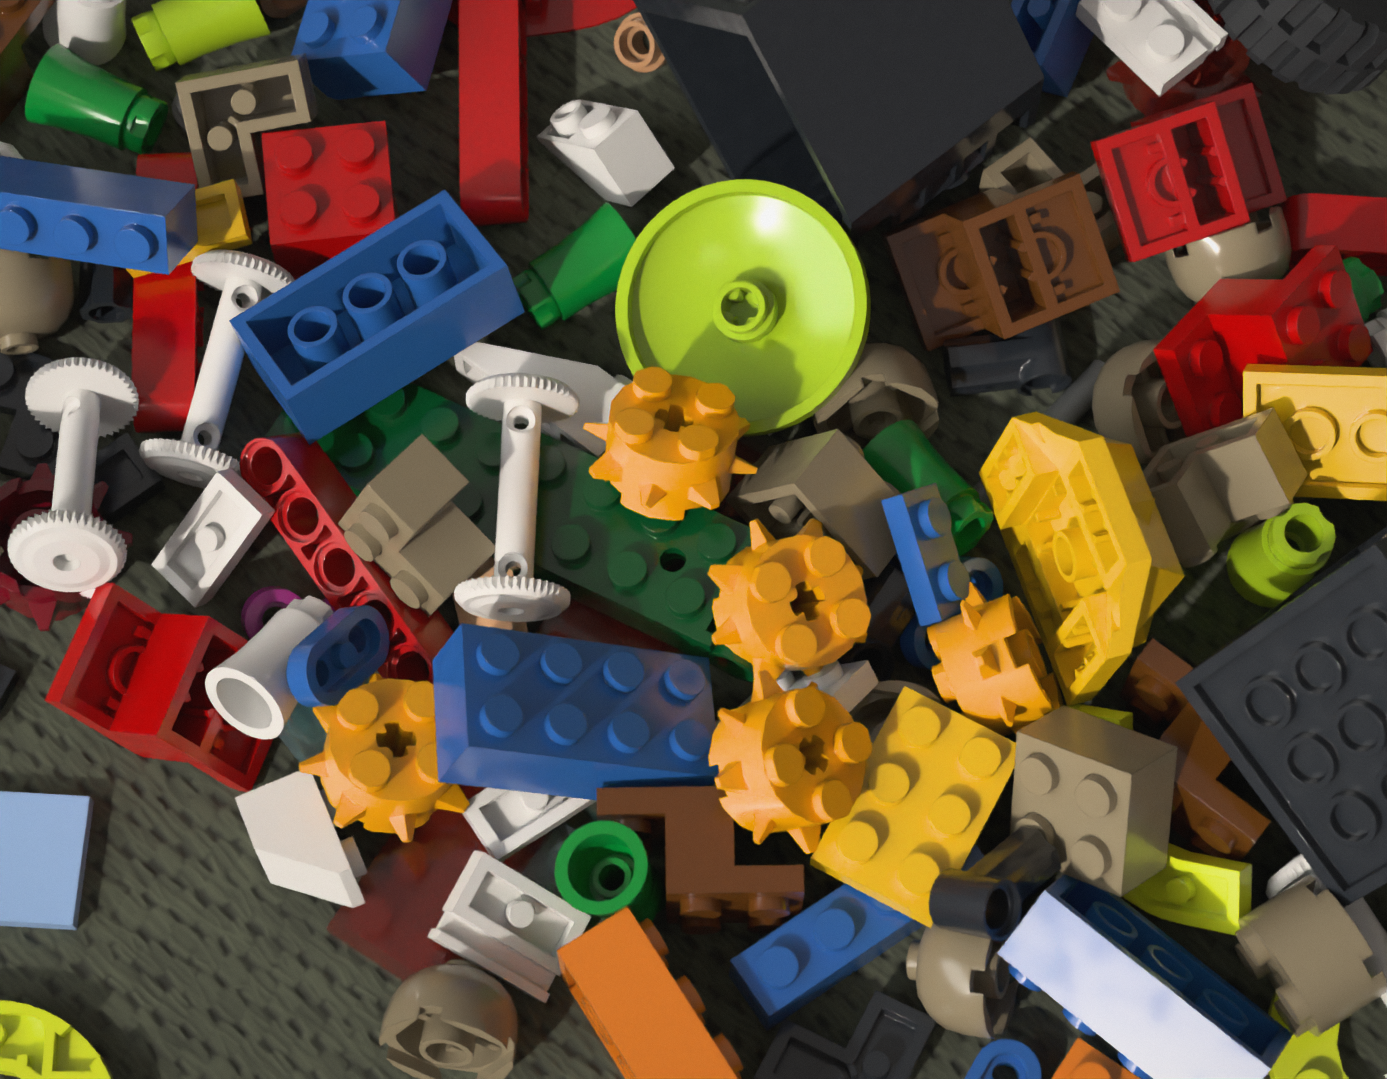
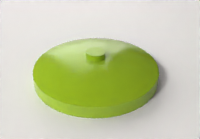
(750, 295)

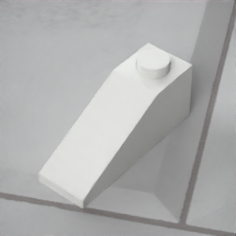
(589, 381)

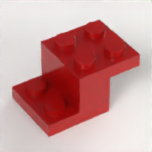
(1188, 172)
(326, 191)
(1241, 322)
(144, 686)

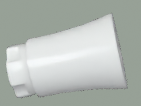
(87, 27)
(252, 683)

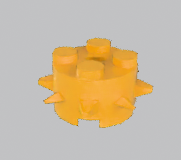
(670, 444)
(756, 594)
(993, 664)
(789, 761)
(359, 764)

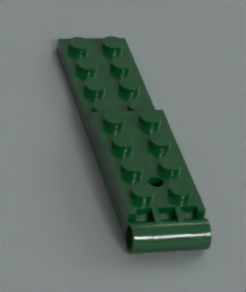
(583, 532)

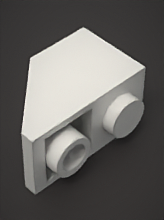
(607, 149)
(299, 841)

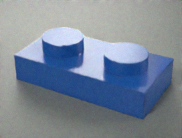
(927, 553)

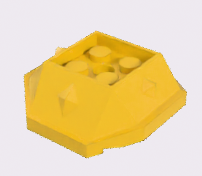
(1080, 544)

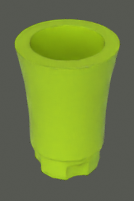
(196, 27)
(1280, 554)

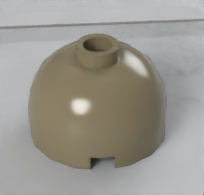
(1242, 252)
(33, 299)
(881, 390)
(1134, 401)
(962, 981)
(451, 1020)

